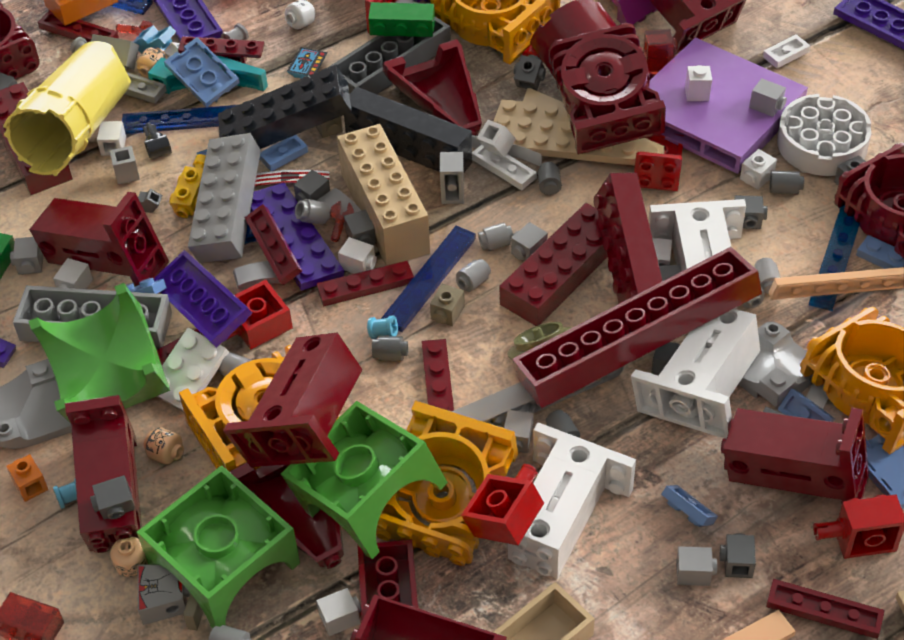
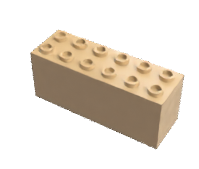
(386, 193)

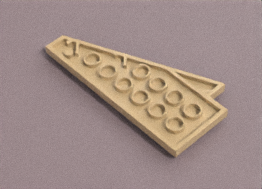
(544, 127)

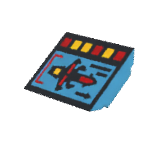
(306, 62)

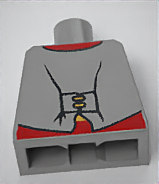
(159, 594)

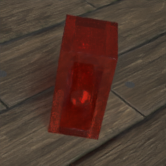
(658, 48)
(28, 619)

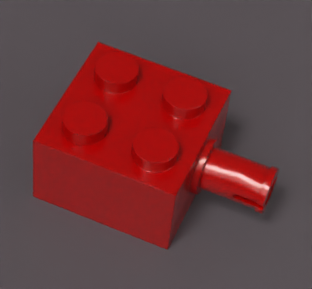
(268, 318)
(504, 507)
(865, 526)

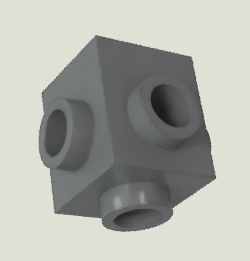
(529, 72)

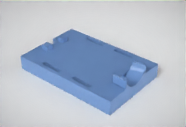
(201, 73)
(886, 469)

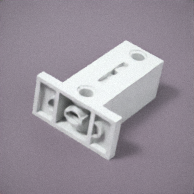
(697, 228)
(701, 374)
(570, 487)

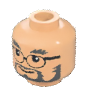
(149, 59)
(163, 445)
(127, 555)

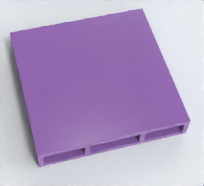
(724, 126)

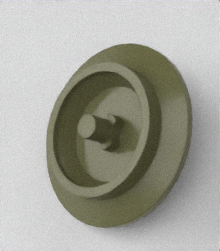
(535, 337)

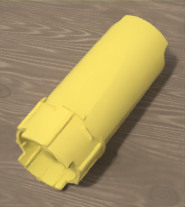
(67, 108)

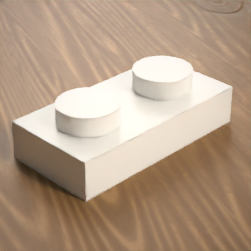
(786, 51)

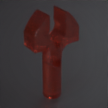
(132, 28)
(339, 223)

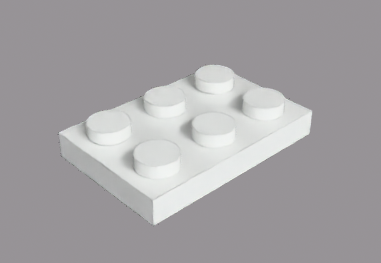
(191, 366)

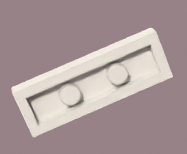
(506, 168)

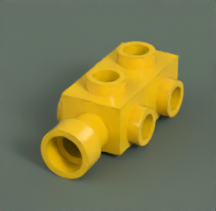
(186, 192)

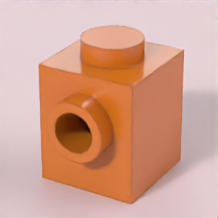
(27, 477)

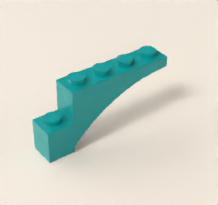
(248, 75)

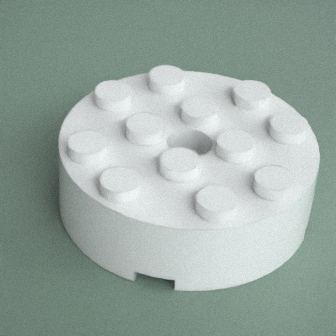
(823, 133)

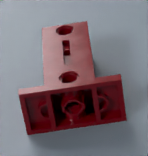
(698, 17)
(102, 236)
(299, 405)
(101, 452)
(798, 453)

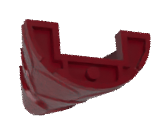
(439, 86)
(316, 536)

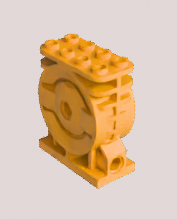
(496, 23)
(863, 370)
(213, 408)
(453, 443)

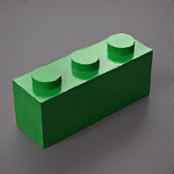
(401, 19)

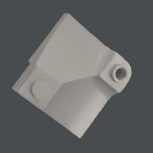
(776, 366)
(30, 409)

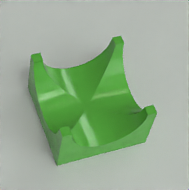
(104, 354)
(371, 467)
(218, 541)

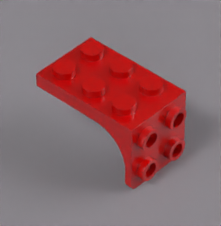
(658, 169)

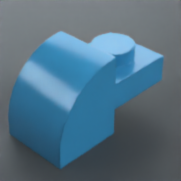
(153, 38)

